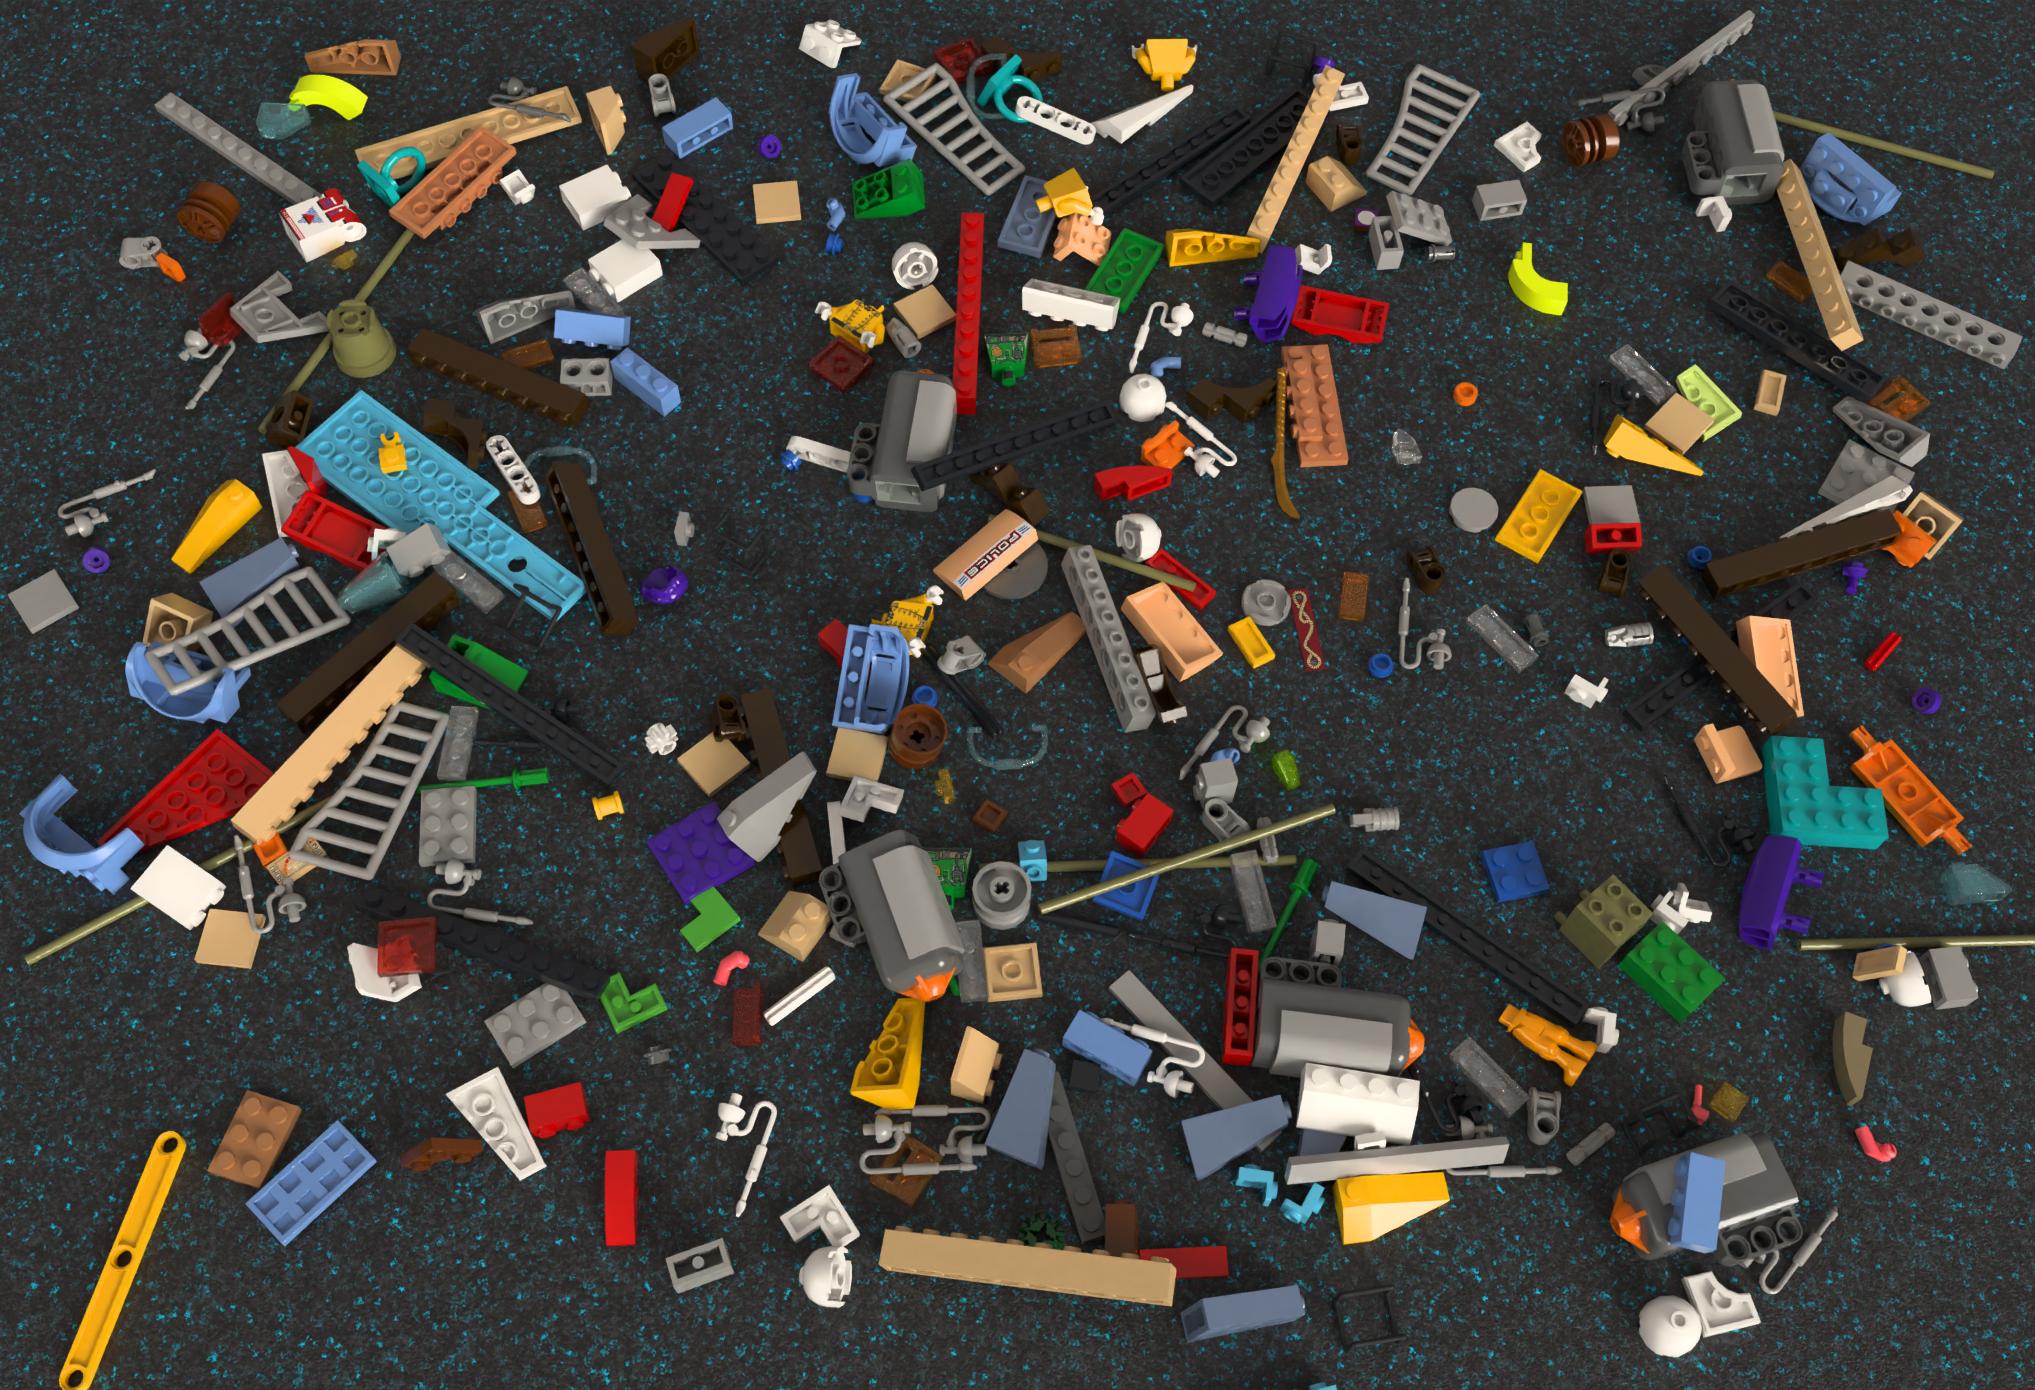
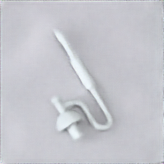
(1180, 316)
(1203, 462)
(1174, 1080)
(732, 1114)

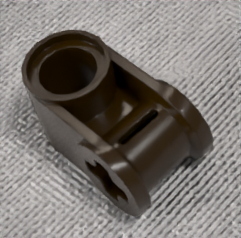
(1349, 144)
(1425, 566)
(1614, 576)
(727, 719)

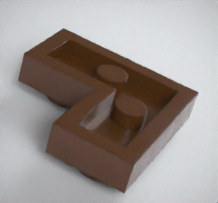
(438, 1150)

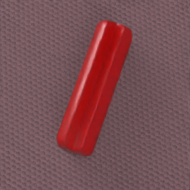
(1882, 651)

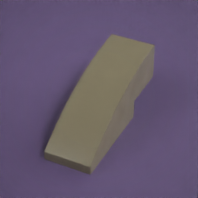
(1851, 1056)

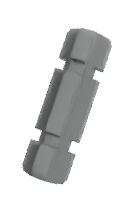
(1224, 334)
(1268, 843)
(1590, 1144)

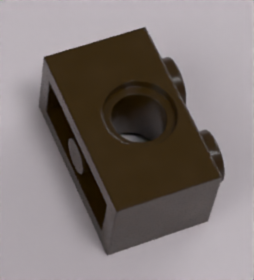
(290, 419)

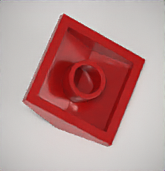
(309, 472)

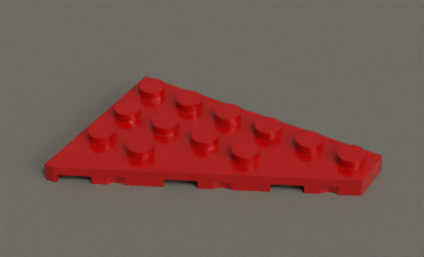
(198, 792)

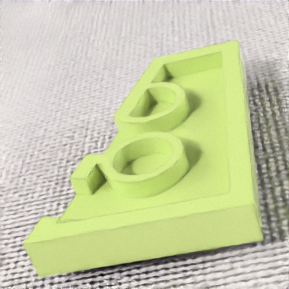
(1709, 398)

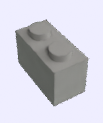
(1499, 200)
(1385, 243)
(419, 550)
(1215, 780)
(1327, 942)
(1948, 977)
(699, 1265)

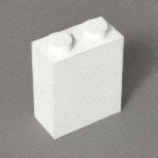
(594, 196)
(624, 269)
(179, 888)

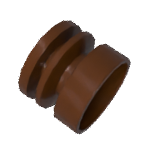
(1590, 139)
(208, 211)
(925, 726)

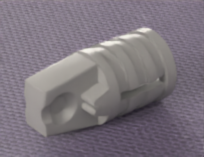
(903, 338)
(1630, 635)
(1376, 819)

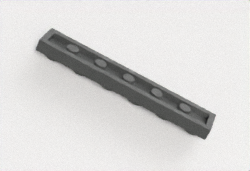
(1074, 1168)

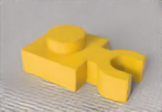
(393, 454)

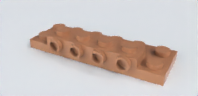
(454, 184)
(1314, 406)

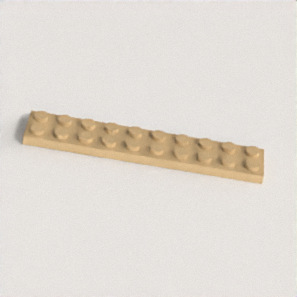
(443, 139)

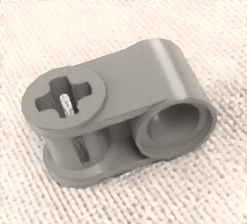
(661, 95)
(140, 252)
(961, 655)
(1226, 825)
(1543, 1109)

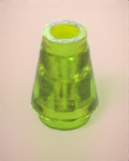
(1286, 769)

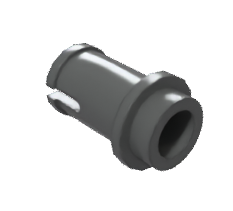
(1439, 252)
(1538, 635)

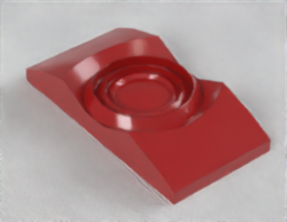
(1340, 315)
(332, 530)

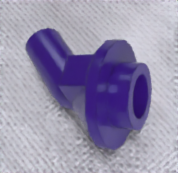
(1854, 571)

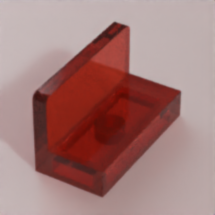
(217, 324)
(748, 1015)

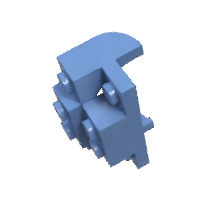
(211, 700)

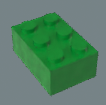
(1671, 972)

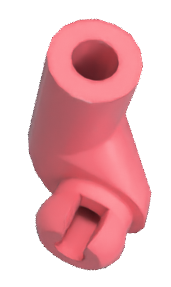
(728, 963)
(1879, 1151)

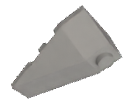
(518, 314)
(1884, 432)
(760, 812)

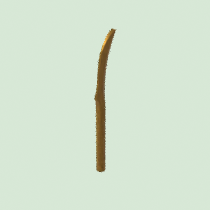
(1278, 457)

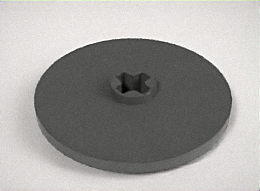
(1024, 578)

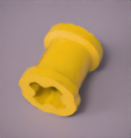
(608, 805)

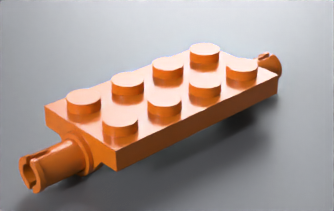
(1907, 792)

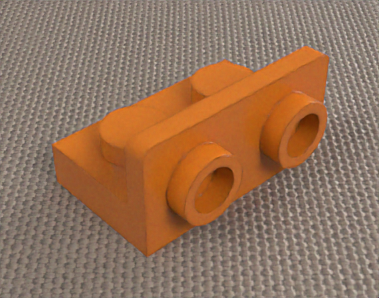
(1166, 447)
(1912, 543)

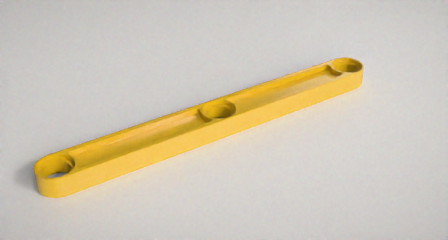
(116, 1280)

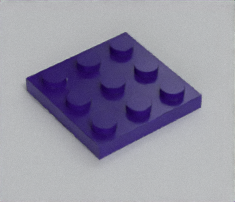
(698, 853)

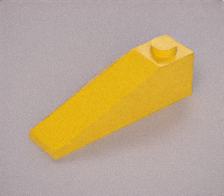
(1201, 246)
(1634, 444)
(217, 521)
(893, 1066)
(1384, 1202)

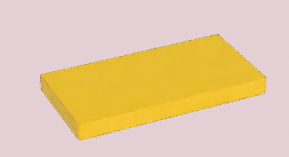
(1538, 516)

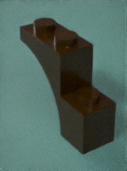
(1032, 66)
(1874, 246)
(1242, 403)
(467, 433)
(1008, 487)
(1156, 679)

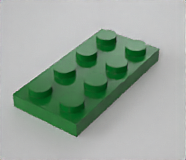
(1126, 267)

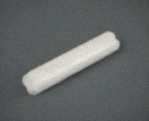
(799, 995)

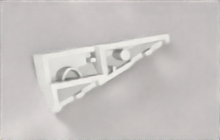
(1127, 122)
(1879, 495)

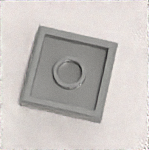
(1610, 504)
(43, 601)

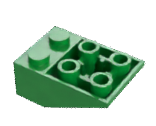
(890, 192)
(487, 660)

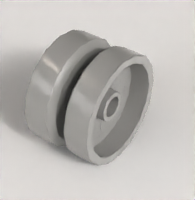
(1001, 895)

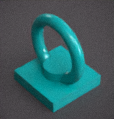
(1000, 84)
(384, 185)

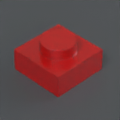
(1128, 790)

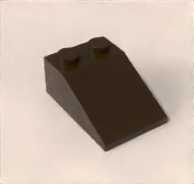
(665, 49)

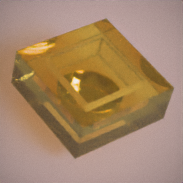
(344, 260)
(944, 786)
(1728, 1101)

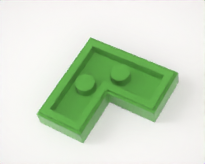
(714, 919)
(628, 1009)

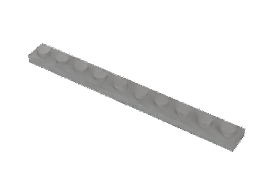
(1685, 66)
(235, 150)

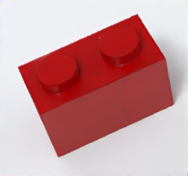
(1607, 537)
(1144, 825)
(557, 1110)

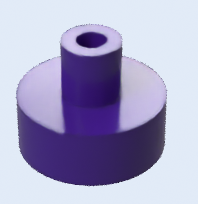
(1320, 62)
(769, 146)
(96, 559)
(1926, 700)

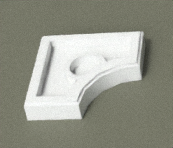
(1520, 146)
(1717, 1306)

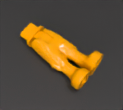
(1545, 1038)

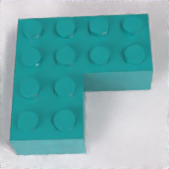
(1810, 809)

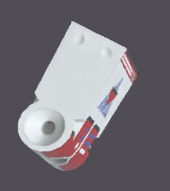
(321, 224)

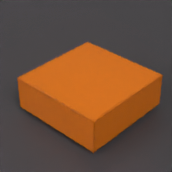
(170, 267)
(270, 850)

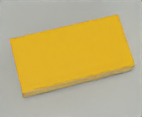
(1251, 642)

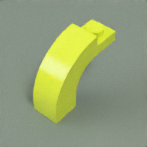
(329, 92)
(1534, 290)

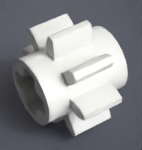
(661, 739)

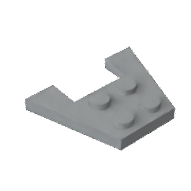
(642, 232)
(268, 318)

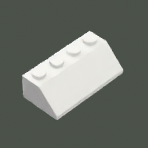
(1070, 303)
(1357, 1103)

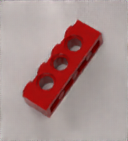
(1240, 1007)

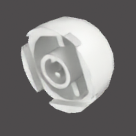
(914, 265)
(1142, 397)
(1138, 536)
(1909, 987)
(827, 1276)
(1669, 1326)

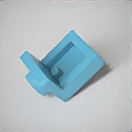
(1033, 859)
(1254, 1177)
(1311, 1204)

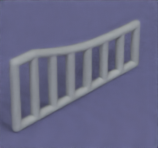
(967, 113)
(1403, 115)
(246, 611)
(347, 789)

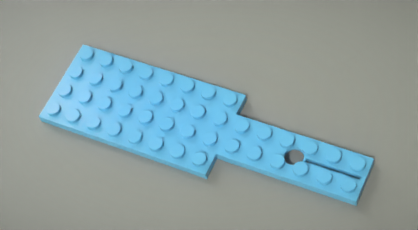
(434, 492)

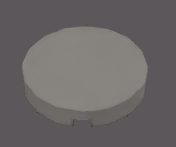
(1473, 509)
(1266, 602)

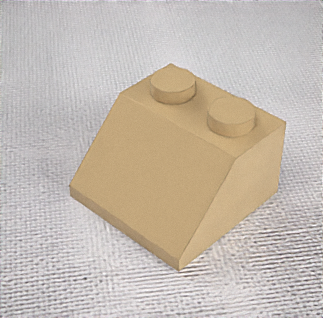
(607, 116)
(1333, 183)
(1933, 519)
(173, 618)
(797, 924)
(975, 1066)

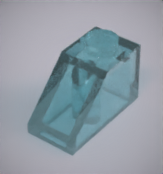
(281, 119)
(1972, 884)

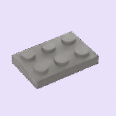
(1419, 218)
(447, 825)
(534, 1023)

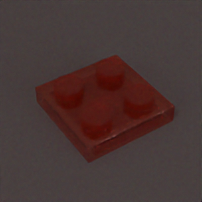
(960, 57)
(841, 364)
(407, 947)

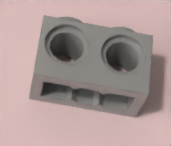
(587, 375)

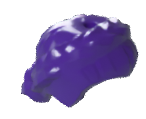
(664, 585)

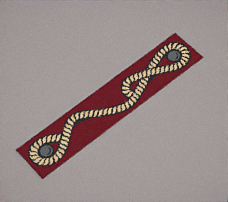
(1306, 630)

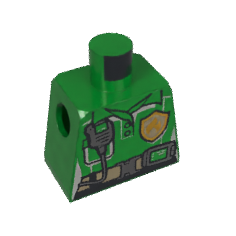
(1006, 356)
(952, 870)

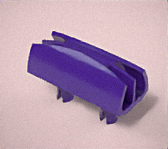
(1276, 294)
(1768, 891)

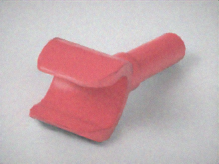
(1700, 1113)

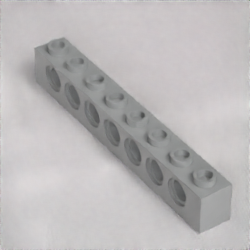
(1929, 315)
(1108, 639)

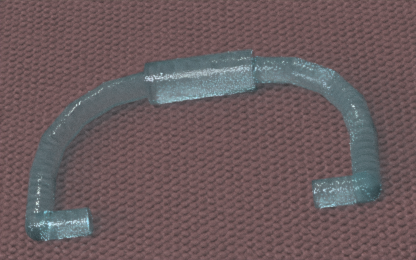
(970, 80)
(565, 450)
(1004, 764)

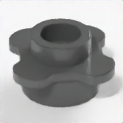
(657, 1054)

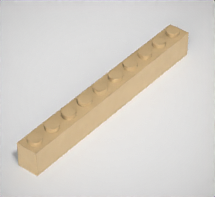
(1295, 156)
(1817, 258)
(327, 746)
(1029, 1266)

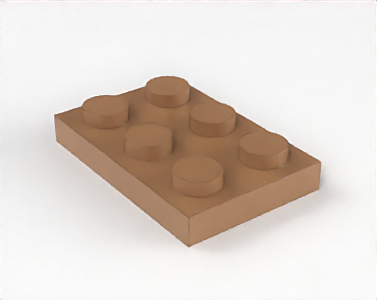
(254, 1140)

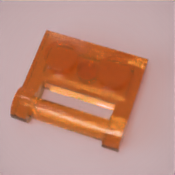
(1056, 352)
(1904, 406)
(907, 1187)

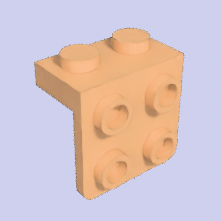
(1083, 237)
(1727, 752)

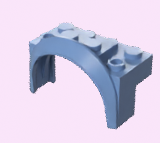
(890, 139)
(1873, 191)
(886, 684)
(72, 852)

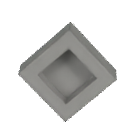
(683, 528)

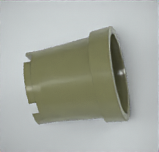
(359, 340)

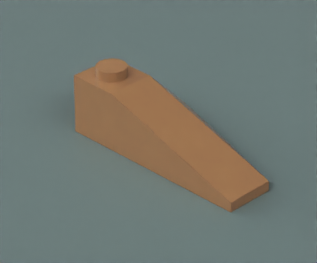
(357, 57)
(1035, 653)

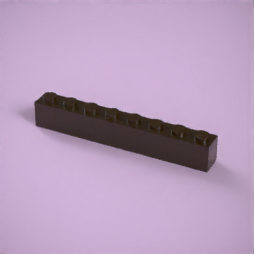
(498, 378)
(591, 549)
(1800, 553)
(1717, 650)
(348, 668)
(771, 753)

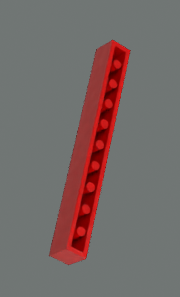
(968, 312)

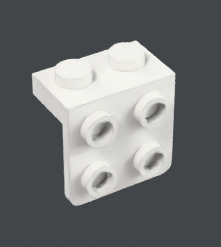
(826, 41)
(368, 982)

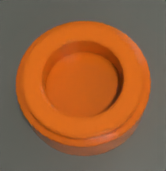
(1465, 394)

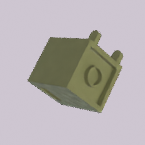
(1604, 920)

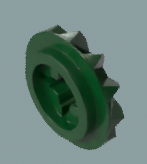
(1035, 1224)

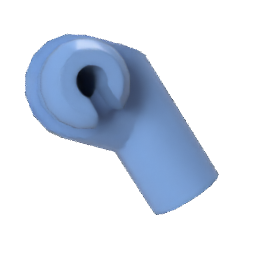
(837, 213)

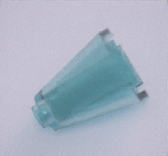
(373, 586)

